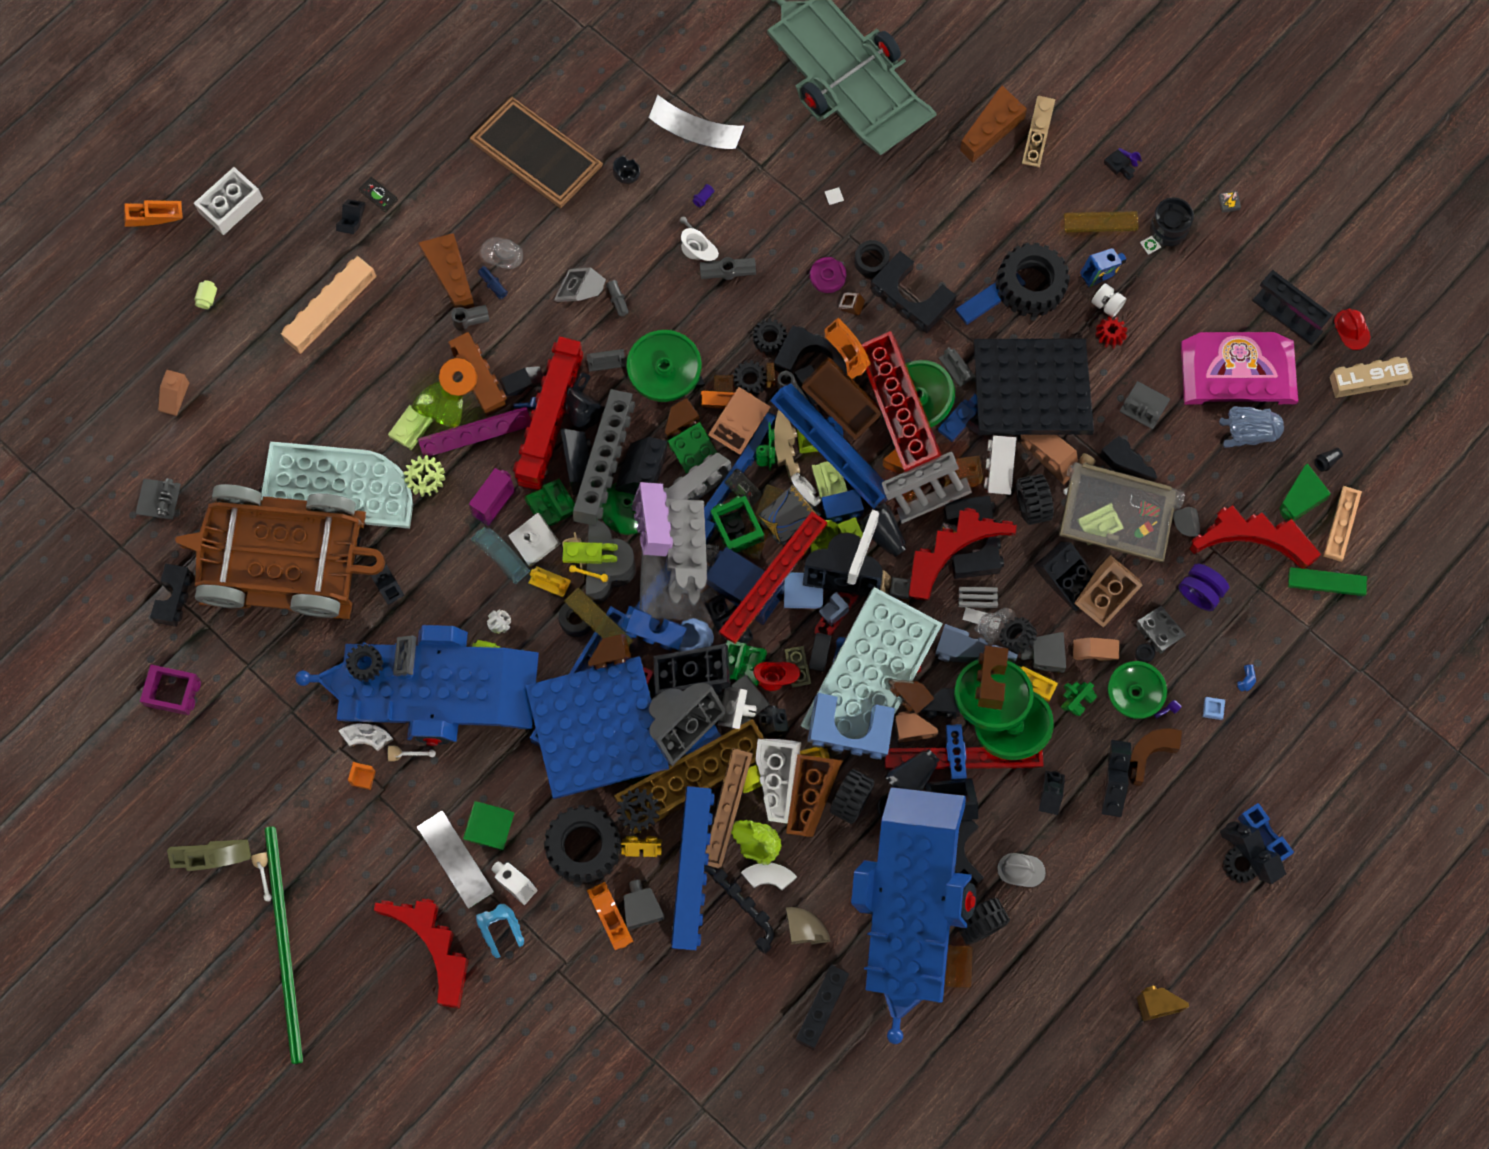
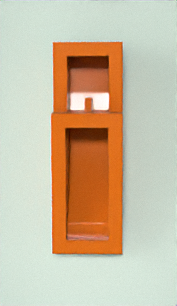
(152, 213)

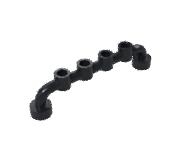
(746, 904)

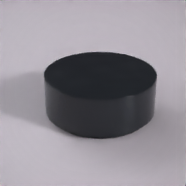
(1145, 653)

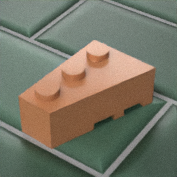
(1052, 453)

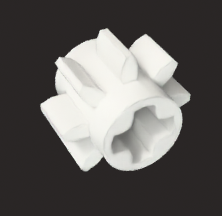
(499, 621)

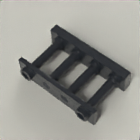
(1292, 307)

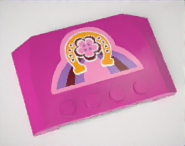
(1239, 368)

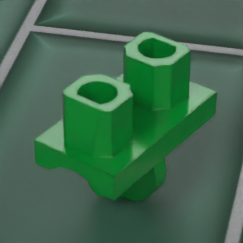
(1074, 694)

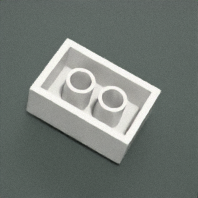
(228, 201)

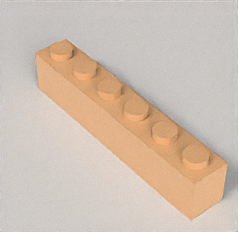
(328, 304)

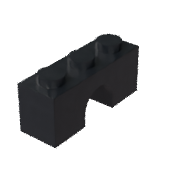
(170, 611)

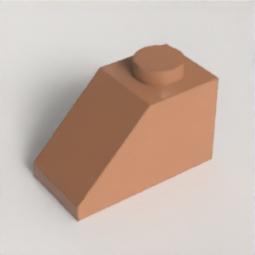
(172, 392)
(913, 727)

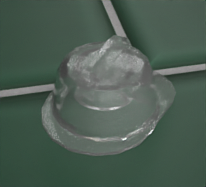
(502, 253)
(992, 623)

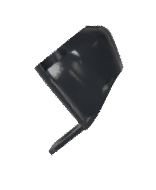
(581, 408)

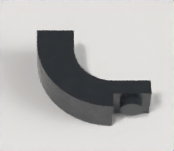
(966, 830)

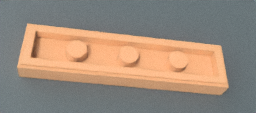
(1342, 523)

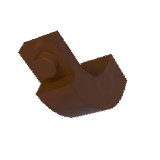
(1159, 740)

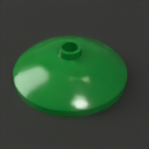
(617, 514)
(1141, 678)

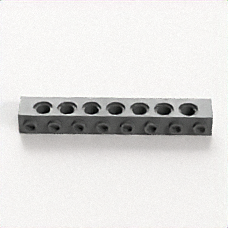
(603, 457)

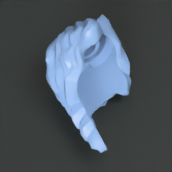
(696, 635)

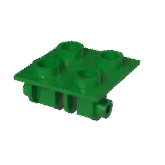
(692, 446)
(766, 453)

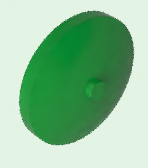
(664, 365)
(933, 388)
(1016, 704)
(1025, 738)

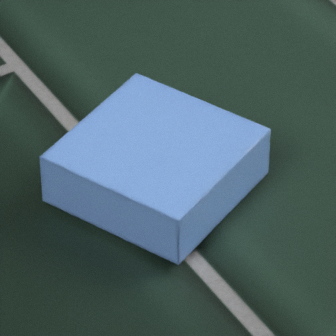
(1213, 708)

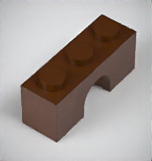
(990, 692)

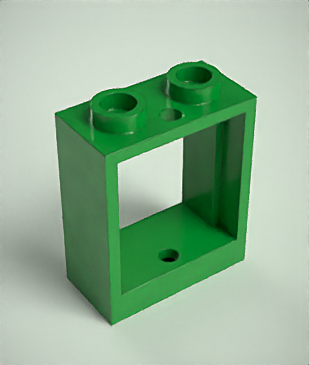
(742, 542)

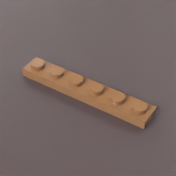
(727, 805)

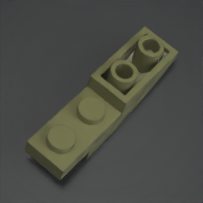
(209, 856)

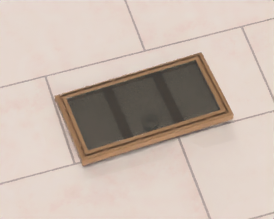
(536, 152)

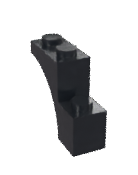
(1117, 778)
(1250, 842)

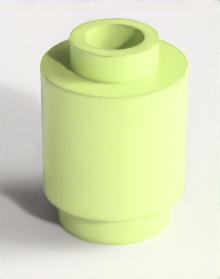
(205, 294)

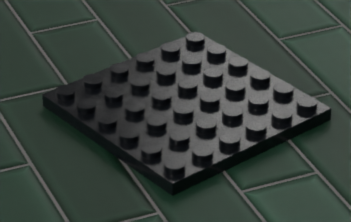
(1033, 387)

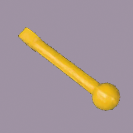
(604, 578)

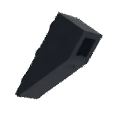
(1124, 460)

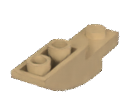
(1038, 131)
(784, 437)

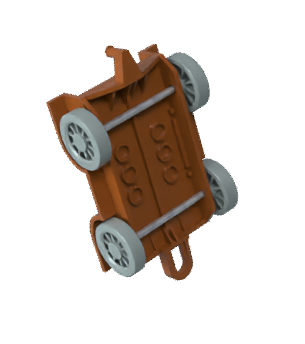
(279, 552)

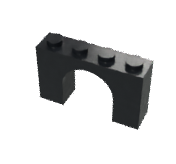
(922, 314)
(800, 343)
(985, 560)

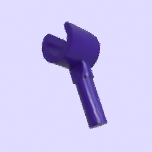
(1134, 157)
(1174, 706)

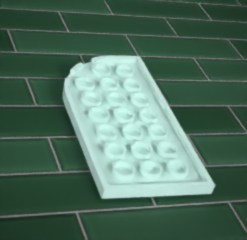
(357, 474)
(882, 645)

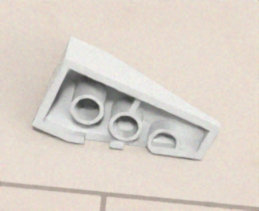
(777, 769)

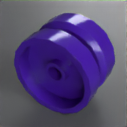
(1203, 587)

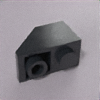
(942, 705)
(1052, 792)

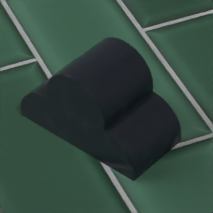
(831, 567)
(692, 667)

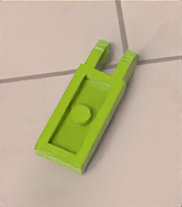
(588, 552)

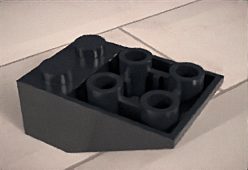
(1065, 572)

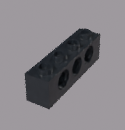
(822, 1007)

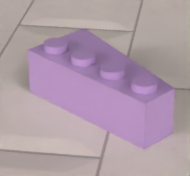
(652, 519)

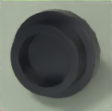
(746, 637)

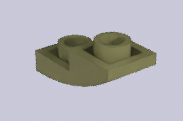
(797, 657)

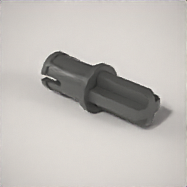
(617, 298)

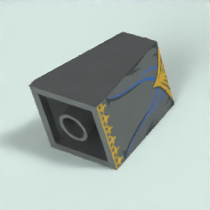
(787, 515)

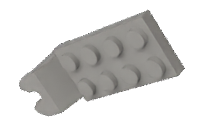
(688, 552)

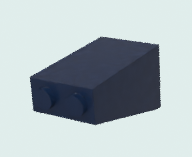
(735, 578)

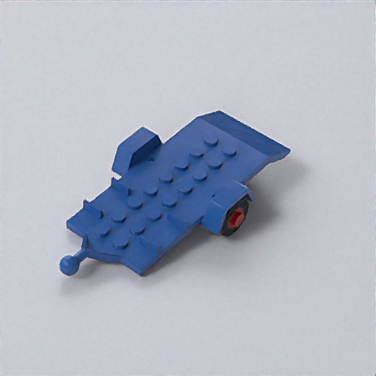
(453, 685)
(913, 899)

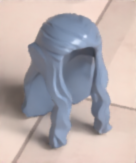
(1252, 426)

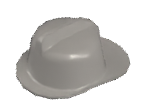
(1021, 870)

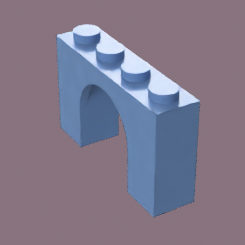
(824, 732)

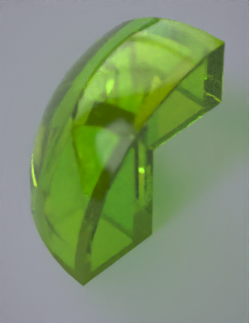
(439, 405)

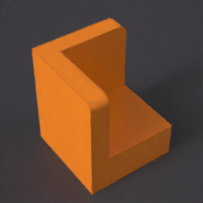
(361, 775)

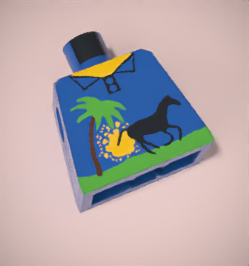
(1102, 266)

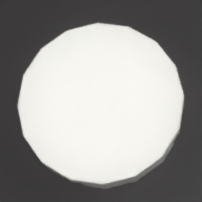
(805, 489)

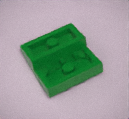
(551, 502)
(743, 660)
(488, 825)

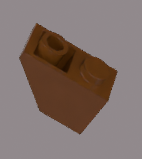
(680, 418)
(610, 650)
(912, 693)

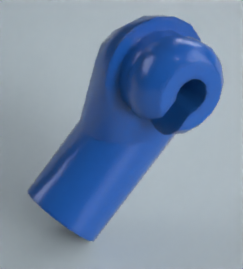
(1250, 679)

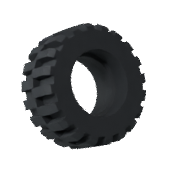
(1037, 258)
(581, 818)

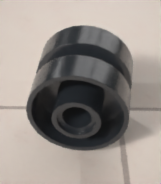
(1171, 221)

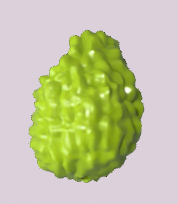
(757, 841)

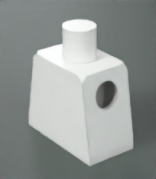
(514, 881)

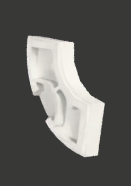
(366, 734)
(769, 874)

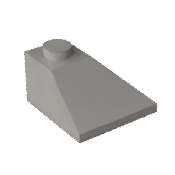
(580, 285)

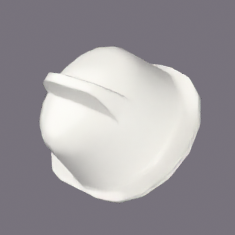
(697, 246)

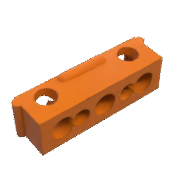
(716, 399)

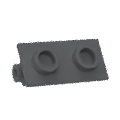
(606, 360)
(956, 367)

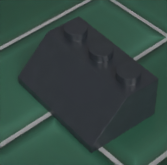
(577, 456)
(642, 464)

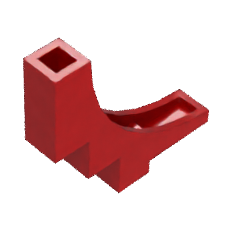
(969, 529)
(1285, 537)
(450, 968)

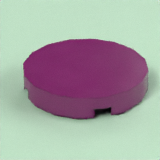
(827, 275)

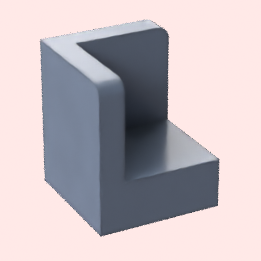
(834, 609)

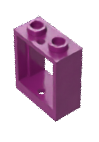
(492, 496)
(152, 683)

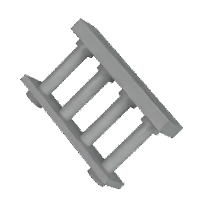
(921, 475)

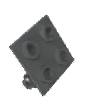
(1144, 405)
(158, 498)
(1160, 629)

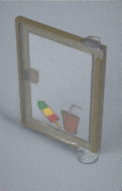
(1119, 511)

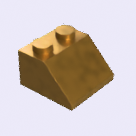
(1159, 1003)

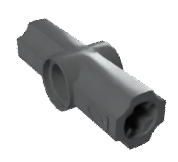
(739, 267)

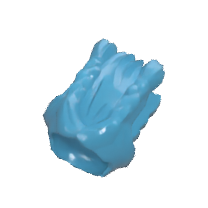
(500, 913)

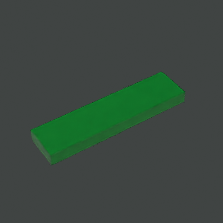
(1327, 581)

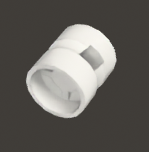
(1114, 304)

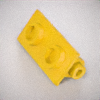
(549, 581)
(649, 846)

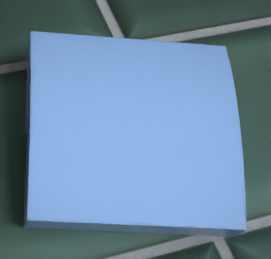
(801, 596)

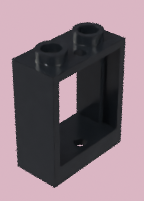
(960, 787)

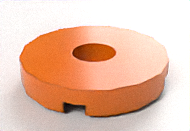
(449, 369)

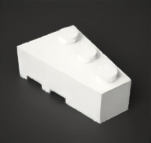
(1000, 465)

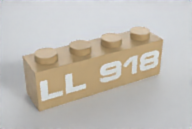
(1371, 377)

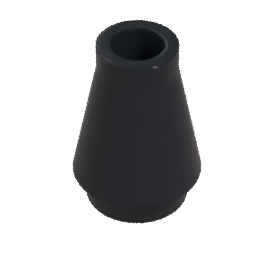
(1327, 459)

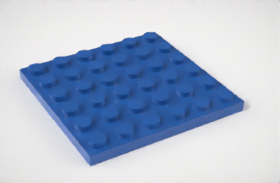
(595, 727)

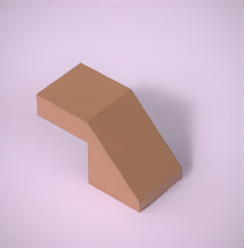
(1096, 648)

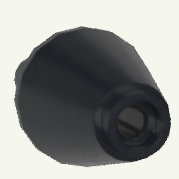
(887, 531)
(914, 772)

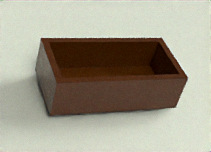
(842, 398)

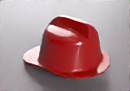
(1352, 329)
(776, 674)

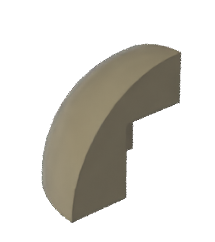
(805, 927)

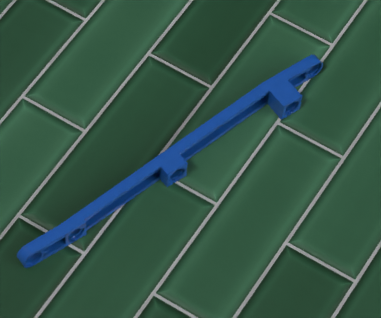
(745, 460)

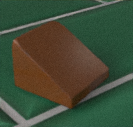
(852, 303)

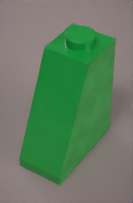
(1304, 495)

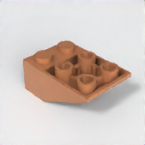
(739, 421)

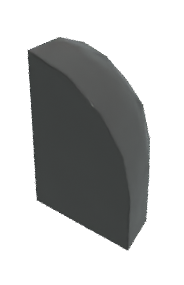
(1187, 521)

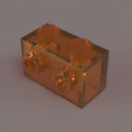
(968, 468)

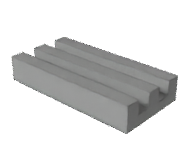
(994, 597)

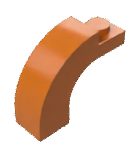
(848, 346)
(610, 916)

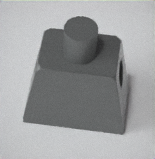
(1047, 653)
(641, 906)

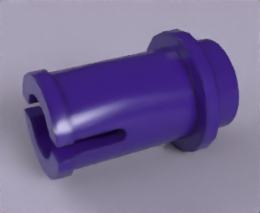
(700, 198)

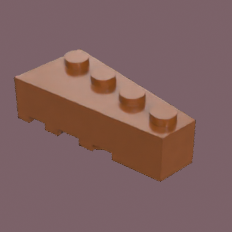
(995, 122)
(447, 265)
(486, 389)
(810, 792)

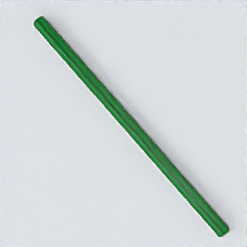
(283, 945)

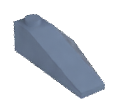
(958, 647)

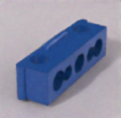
(957, 729)

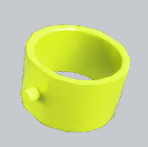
(752, 779)

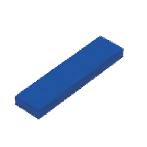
(981, 303)

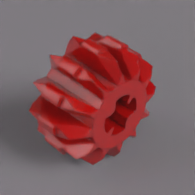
(1116, 328)

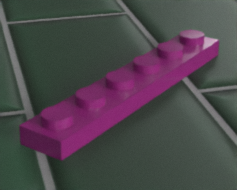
(474, 432)

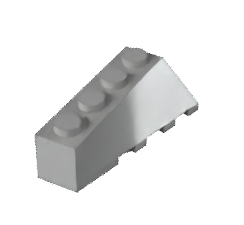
(700, 479)

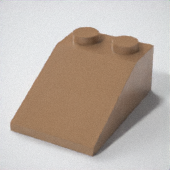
(1108, 591)

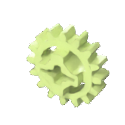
(430, 481)

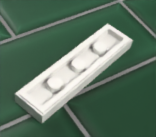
(863, 547)

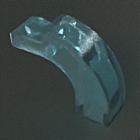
(501, 554)

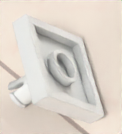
(534, 539)
(735, 707)

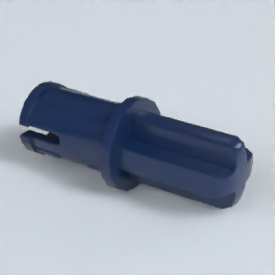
(493, 283)

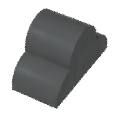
(618, 572)
(683, 718)

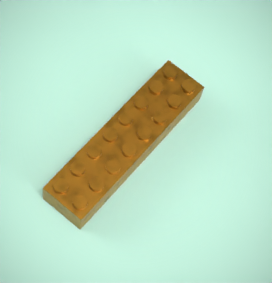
(698, 769)

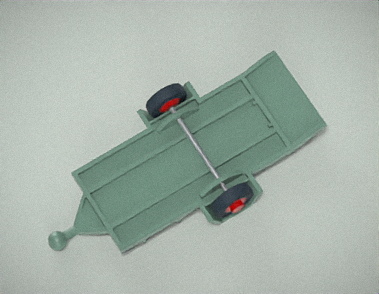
(841, 63)

